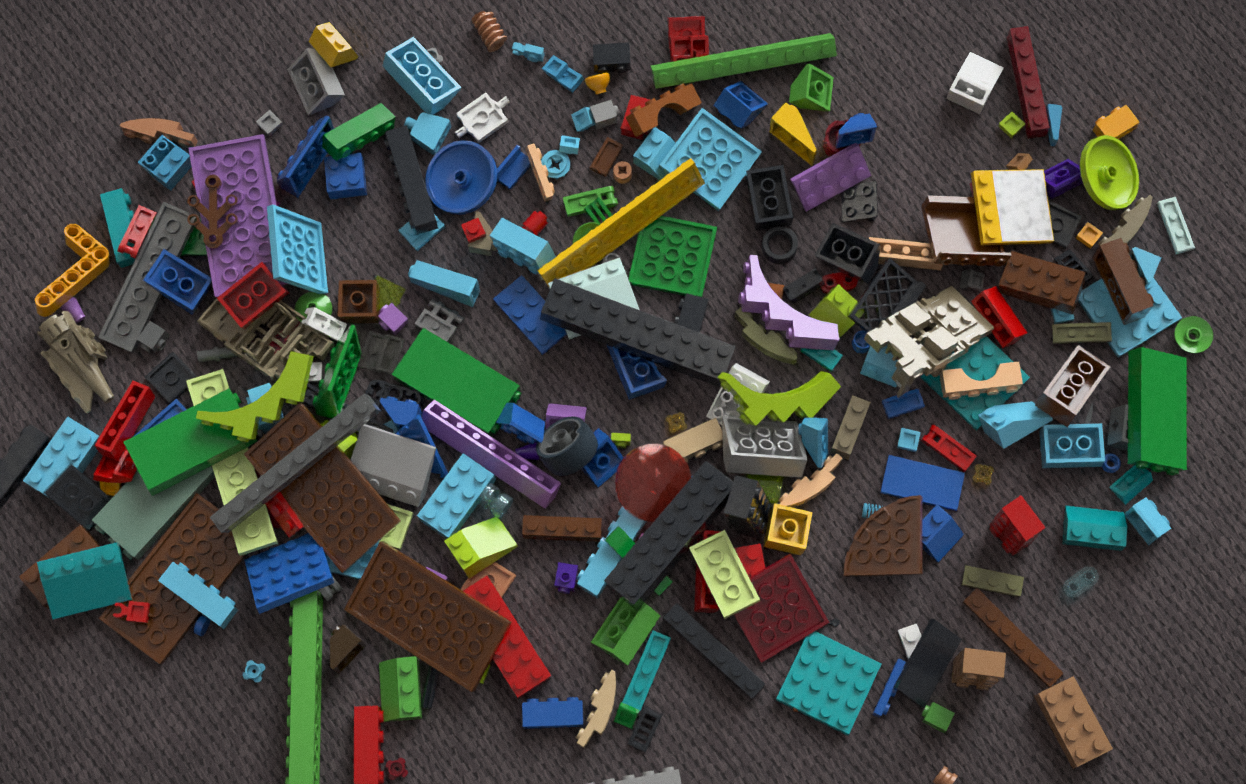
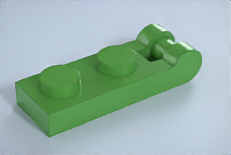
(576, 203)

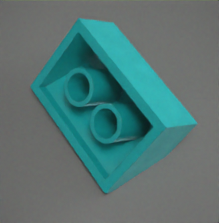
(1094, 528)

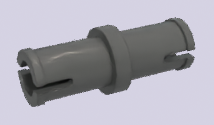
(215, 354)

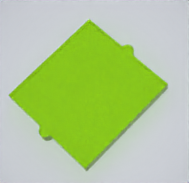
(389, 292)

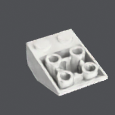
(974, 83)
(724, 404)

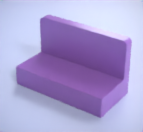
(556, 412)

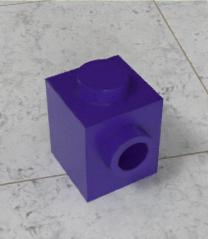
(566, 577)

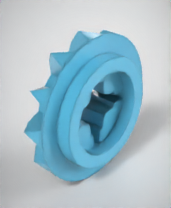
(556, 156)

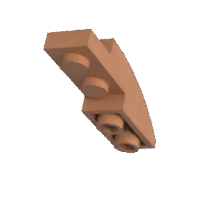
(151, 129)

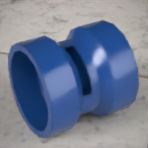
(859, 339)

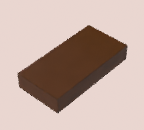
(606, 157)

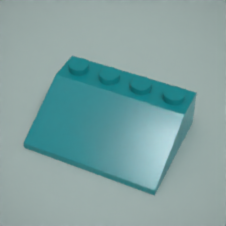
(84, 580)

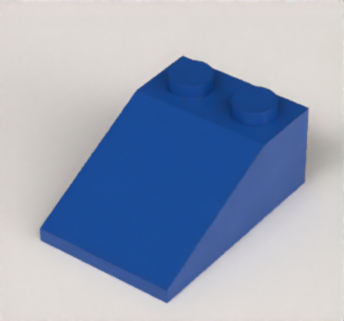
(178, 281)

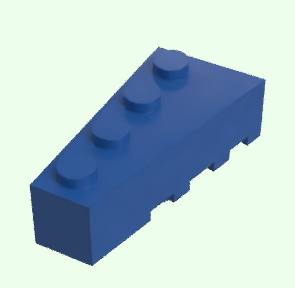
(636, 373)

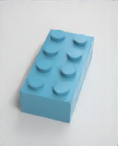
(69, 445)
(456, 497)

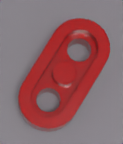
(838, 278)

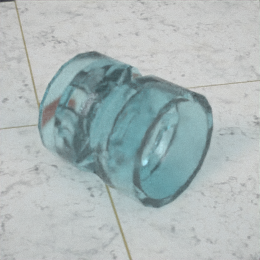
(495, 501)

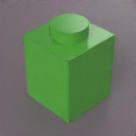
(937, 716)

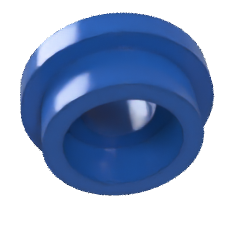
(1116, 461)

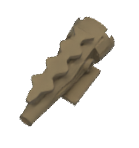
(75, 359)

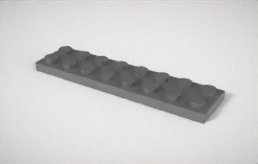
(138, 299)

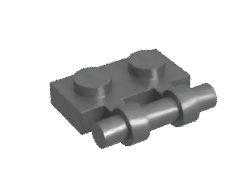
(437, 325)

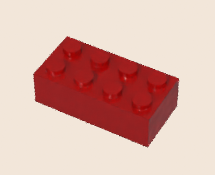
(1016, 526)

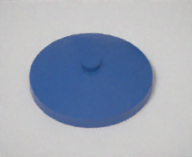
(461, 177)

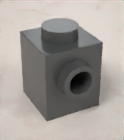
(152, 338)

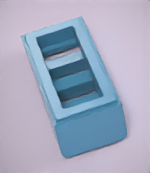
(1054, 118)

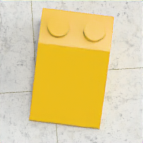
(791, 130)

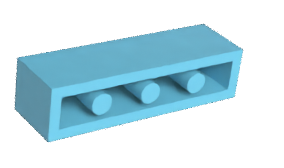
(198, 595)

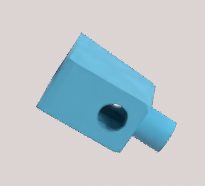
(428, 131)

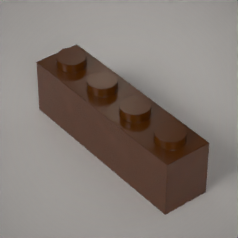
(562, 528)

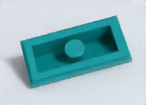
(1131, 483)

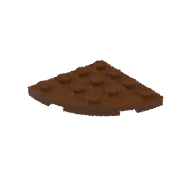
(888, 541)

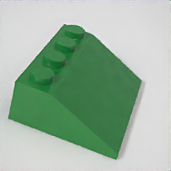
(338, 375)

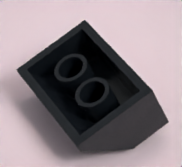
(849, 253)

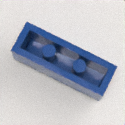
(552, 713)

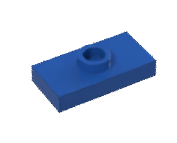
(907, 403)

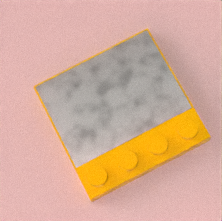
(1012, 207)

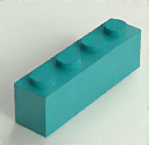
(118, 218)

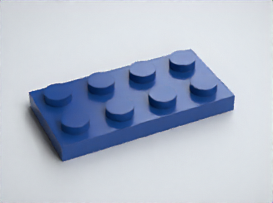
(524, 308)

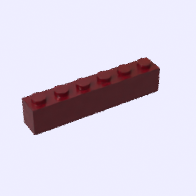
(1027, 82)

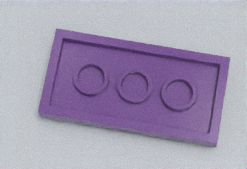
(830, 177)

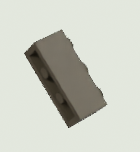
(850, 427)

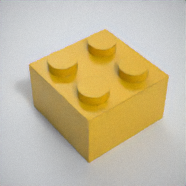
(787, 529)

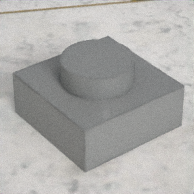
(269, 123)

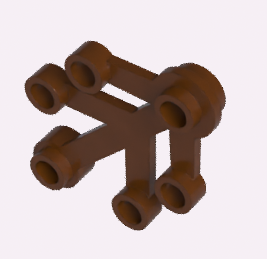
(213, 215)

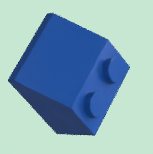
(740, 104)
(605, 460)
(939, 533)

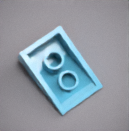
(1012, 421)

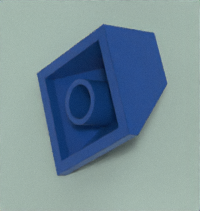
(857, 130)

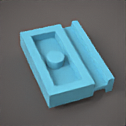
(420, 240)

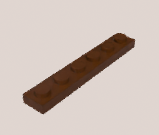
(1013, 638)

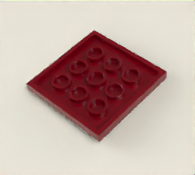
(784, 612)

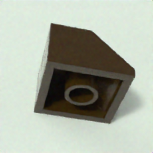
(343, 648)

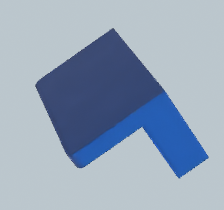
(513, 168)

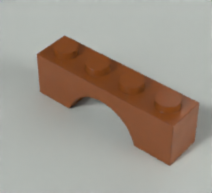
(646, 118)

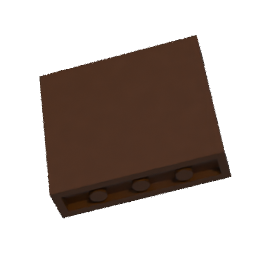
(955, 233)

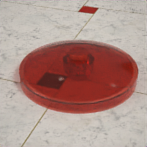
(650, 480)

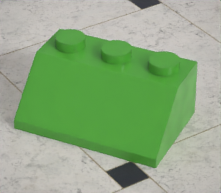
(625, 630)
(400, 689)

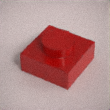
(473, 230)

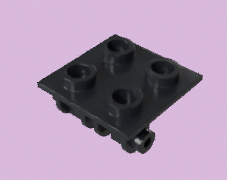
(860, 202)

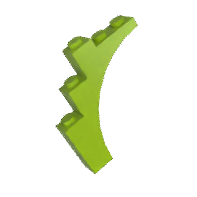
(803, 401)
(245, 420)

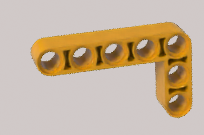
(76, 272)

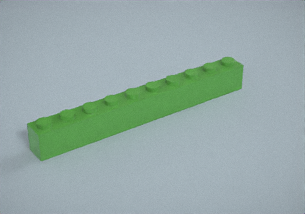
(743, 60)

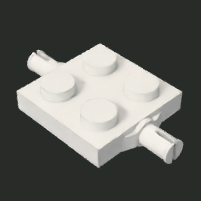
(482, 117)

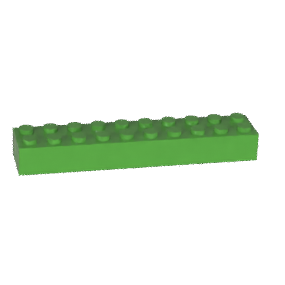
(305, 689)

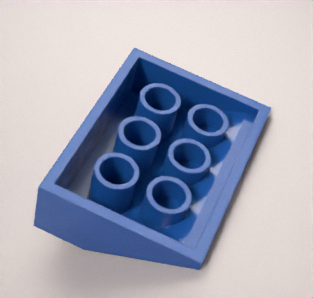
(306, 159)

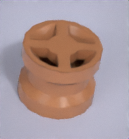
(622, 176)
(945, 777)

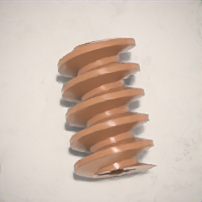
(489, 30)

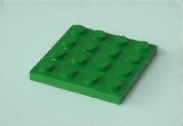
(673, 256)

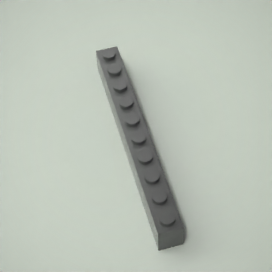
(295, 464)

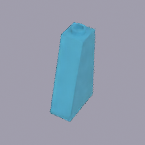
(445, 282)

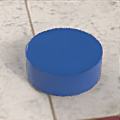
(201, 625)

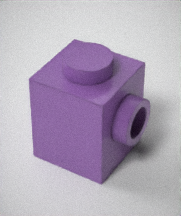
(392, 319)

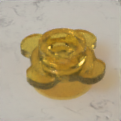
(676, 417)
(988, 470)

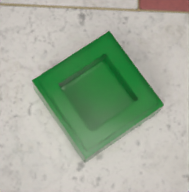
(626, 715)

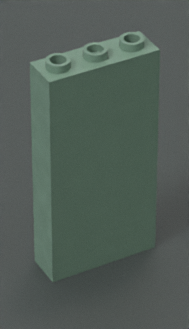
(139, 519)

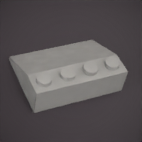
(763, 449)
(394, 464)

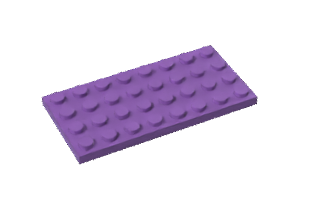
(246, 174)

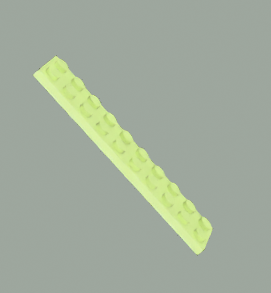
(235, 474)

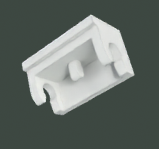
(324, 323)

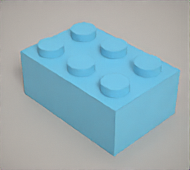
(521, 246)
(1072, 446)

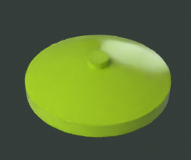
(1109, 172)

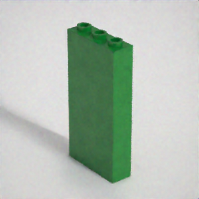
(456, 381)
(1157, 411)
(184, 444)

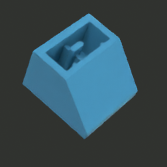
(166, 162)

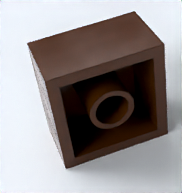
(358, 301)

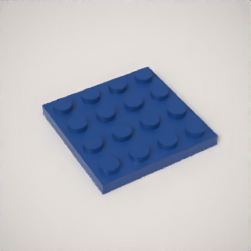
(288, 572)

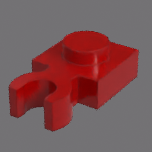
(135, 612)

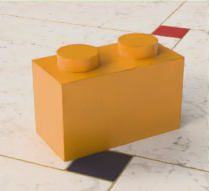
(1117, 124)

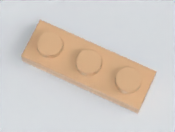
(540, 172)

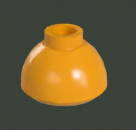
(598, 82)

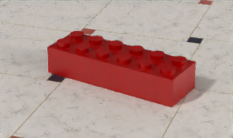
(515, 653)

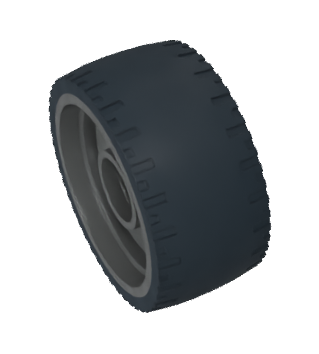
(567, 446)

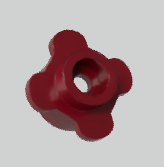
(391, 765)

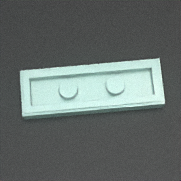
(1175, 225)

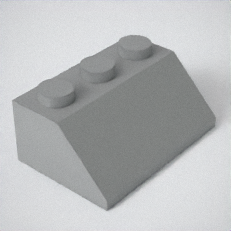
(315, 82)

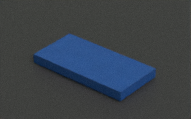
(914, 478)

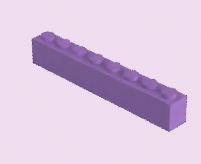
(490, 454)

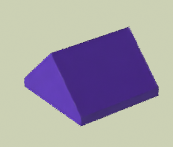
(1062, 178)

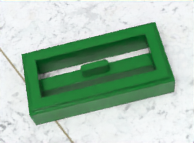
(599, 213)

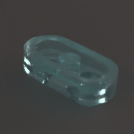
(1080, 581)

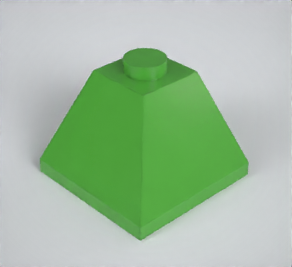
(812, 89)

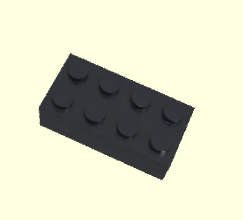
(747, 507)

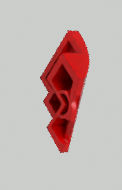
(687, 37)

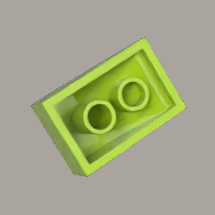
(480, 545)

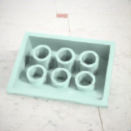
(605, 280)

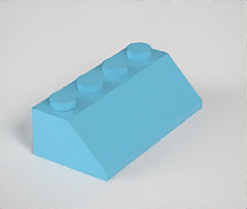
(420, 76)

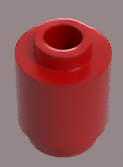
(535, 222)

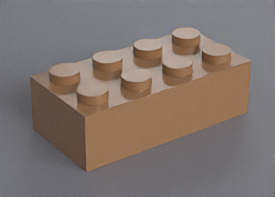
(978, 668)
(1073, 722)

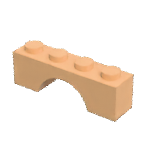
(957, 383)

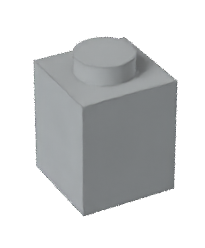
(604, 114)

